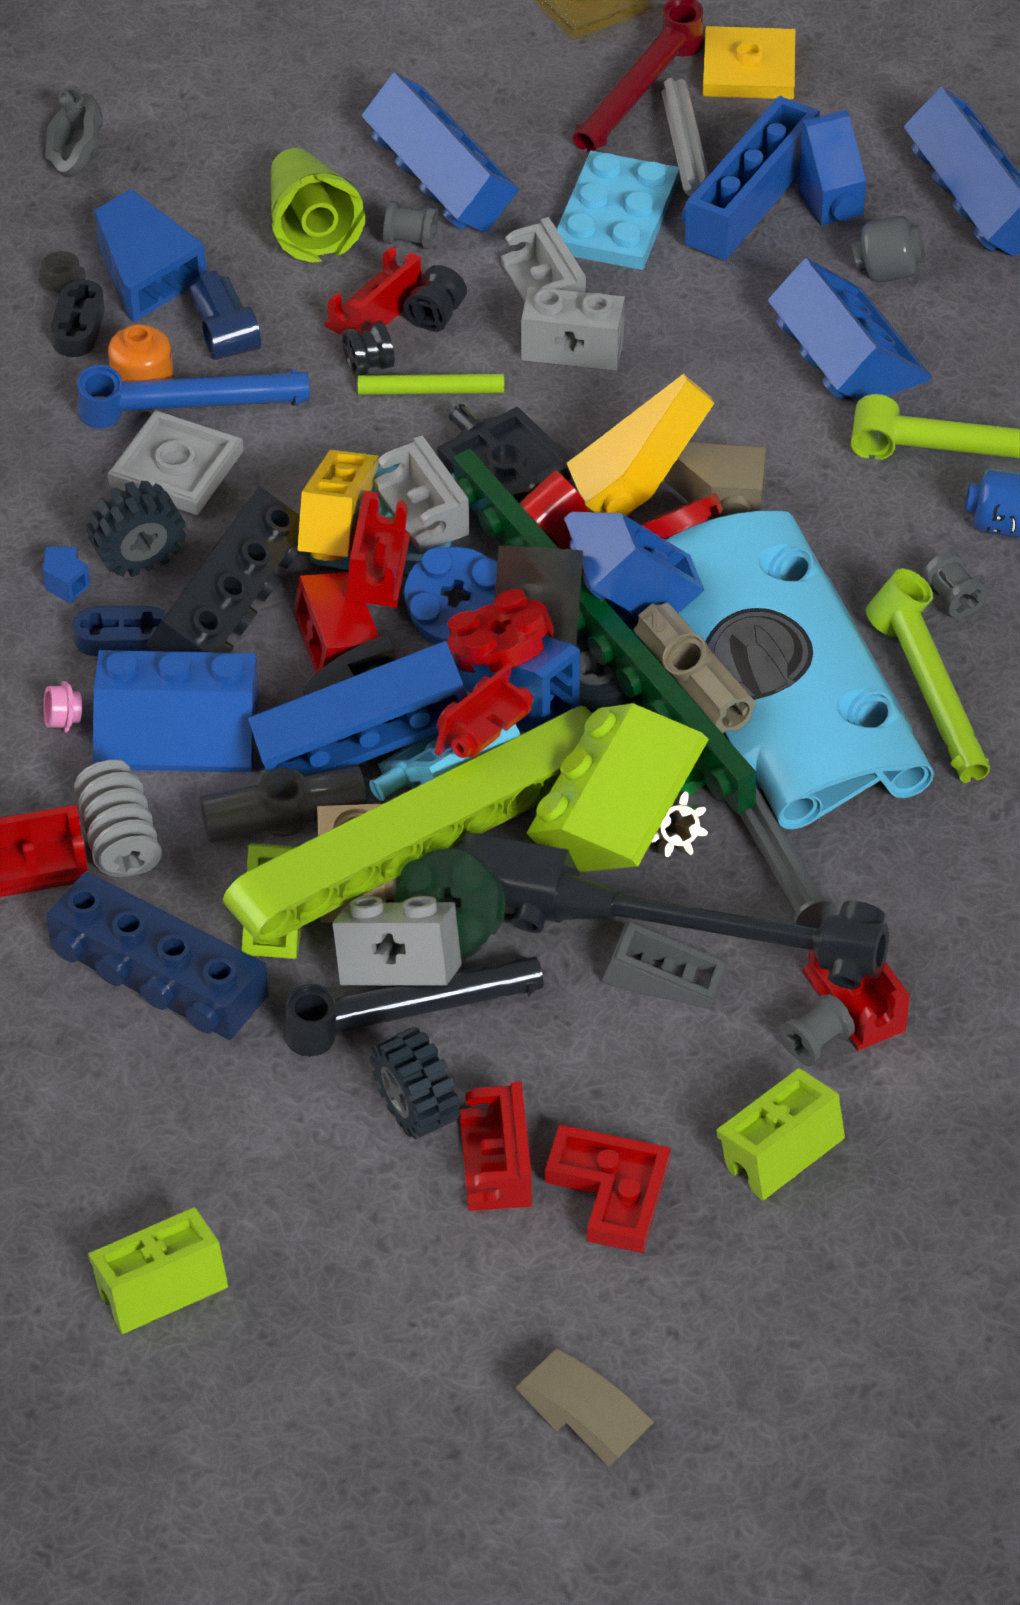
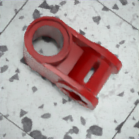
(551, 504)

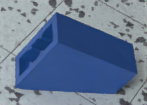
(146, 253)
(550, 678)

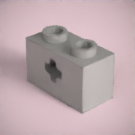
(572, 328)
(397, 942)

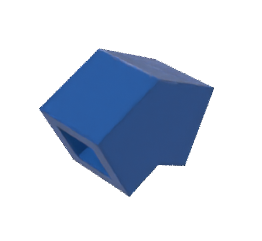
(65, 573)

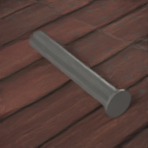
(786, 865)

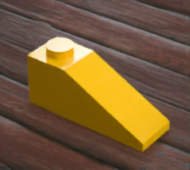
(638, 452)
(333, 504)

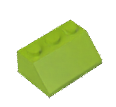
(617, 787)

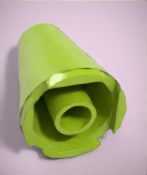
(313, 207)

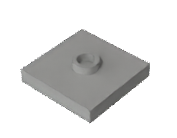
(179, 457)

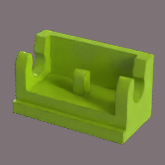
(782, 1132)
(159, 1270)

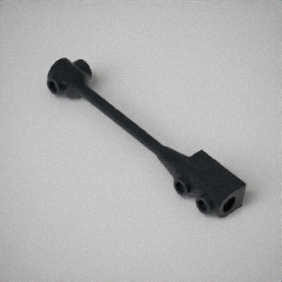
(546, 886)

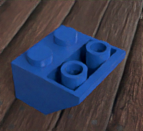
(632, 563)

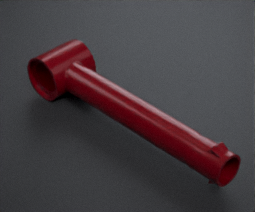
(679, 37)

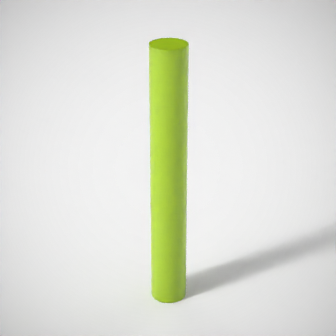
(430, 384)

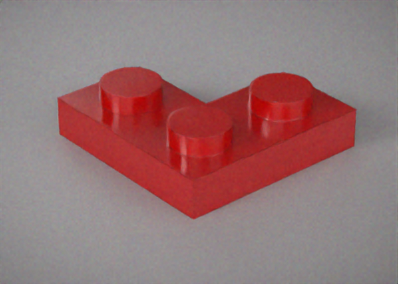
(623, 1175)

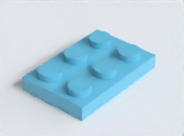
(617, 209)

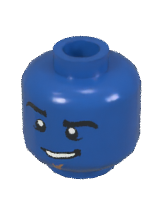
(995, 502)

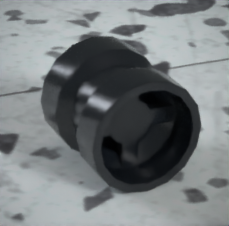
(430, 304)

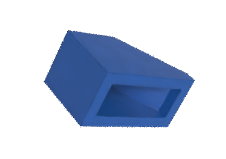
(831, 169)

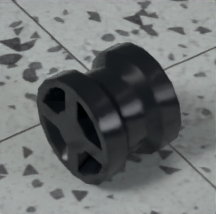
(368, 348)

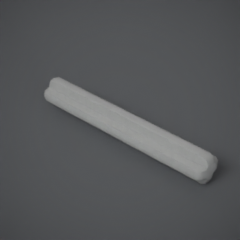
(684, 134)

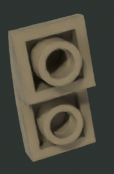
(593, 1407)

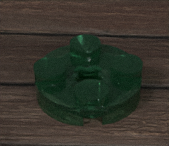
(468, 880)

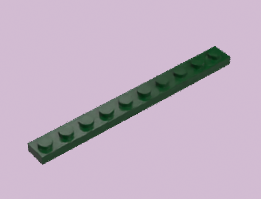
(611, 639)

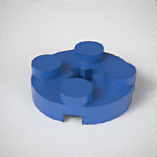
(440, 572)

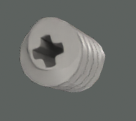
(117, 819)

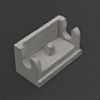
(543, 261)
(433, 498)

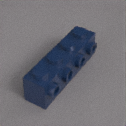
(157, 956)

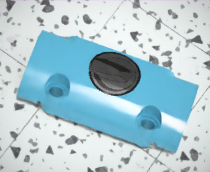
(804, 664)

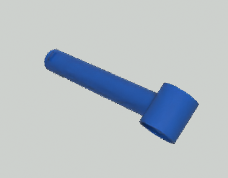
(180, 392)

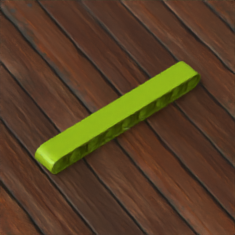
(385, 839)

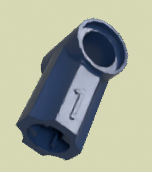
(225, 323)

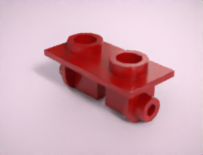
(468, 724)

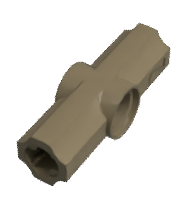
(694, 667)

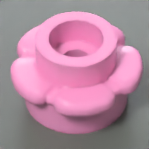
(62, 706)

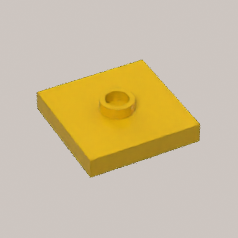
(749, 62)

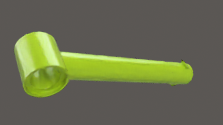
(881, 427)
(898, 614)

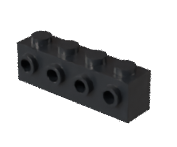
(231, 579)

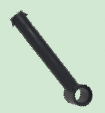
(397, 1002)

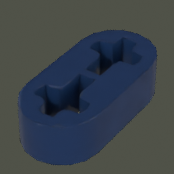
(120, 628)

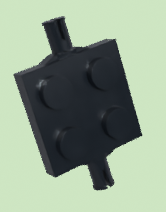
(509, 447)

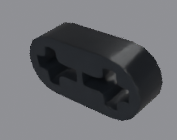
(68, 317)

